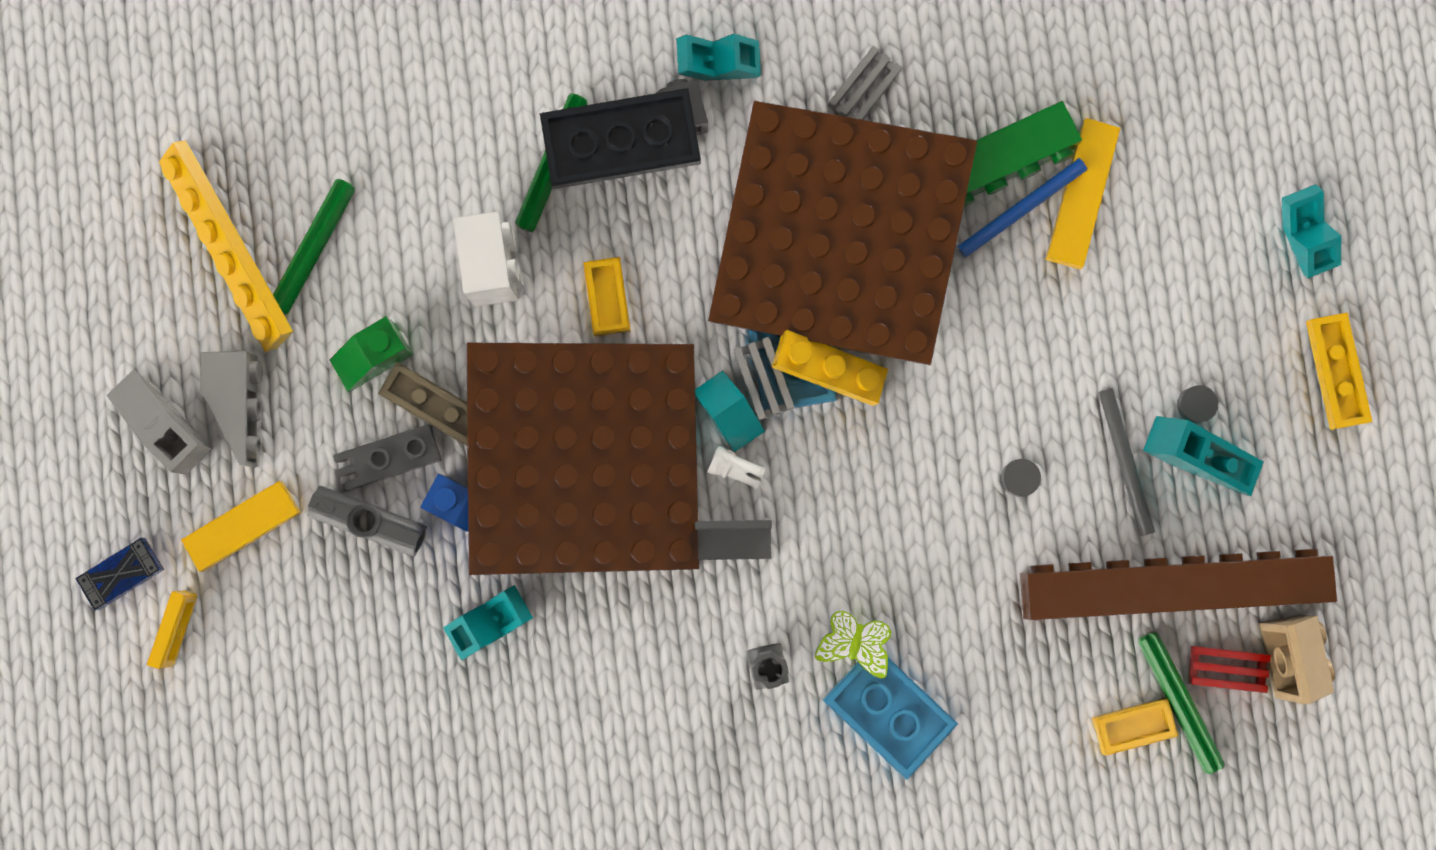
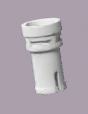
(725, 464)

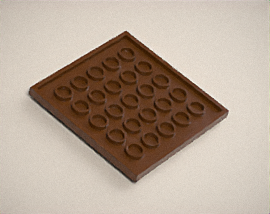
(843, 231)
(581, 457)

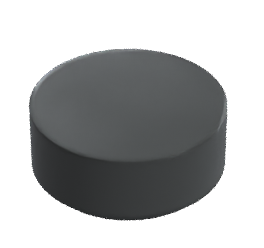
(1197, 404)
(1021, 477)

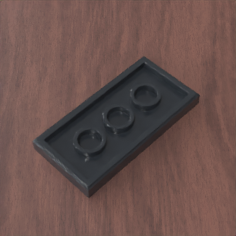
(620, 138)

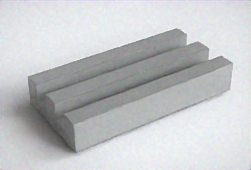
(883, 63)
(753, 348)

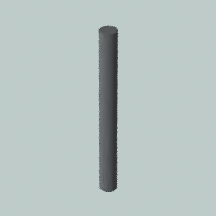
(1126, 462)

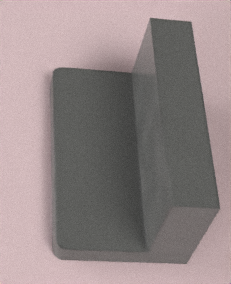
(734, 539)

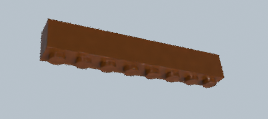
(1177, 587)

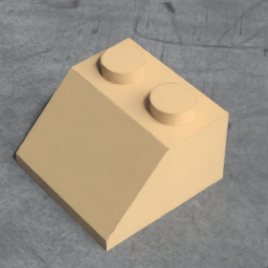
(1298, 658)

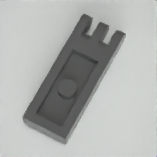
(389, 457)

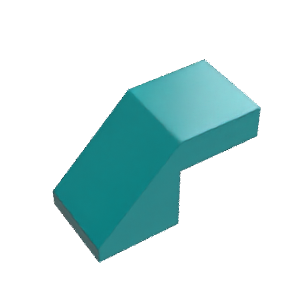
(719, 59)
(1310, 237)
(488, 622)

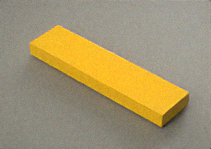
(1083, 195)

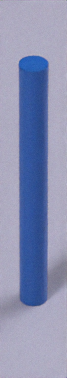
(1022, 208)

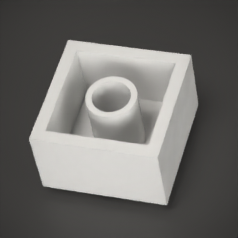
(487, 259)

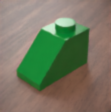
(370, 353)

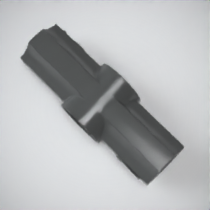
(345, 514)
(768, 666)

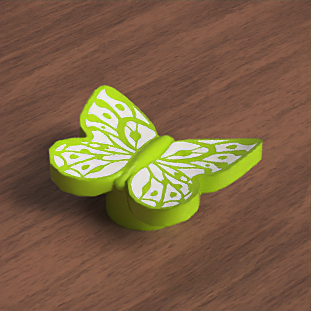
(856, 642)

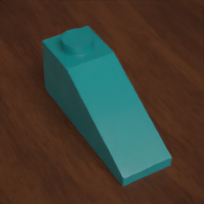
(1203, 454)

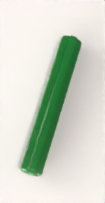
(541, 184)
(313, 244)
(1181, 702)

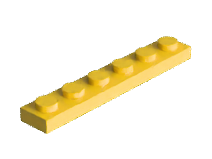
(225, 246)

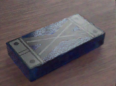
(119, 574)

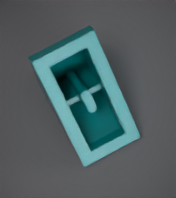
(729, 411)

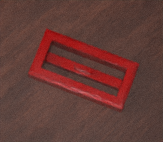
(1260, 672)

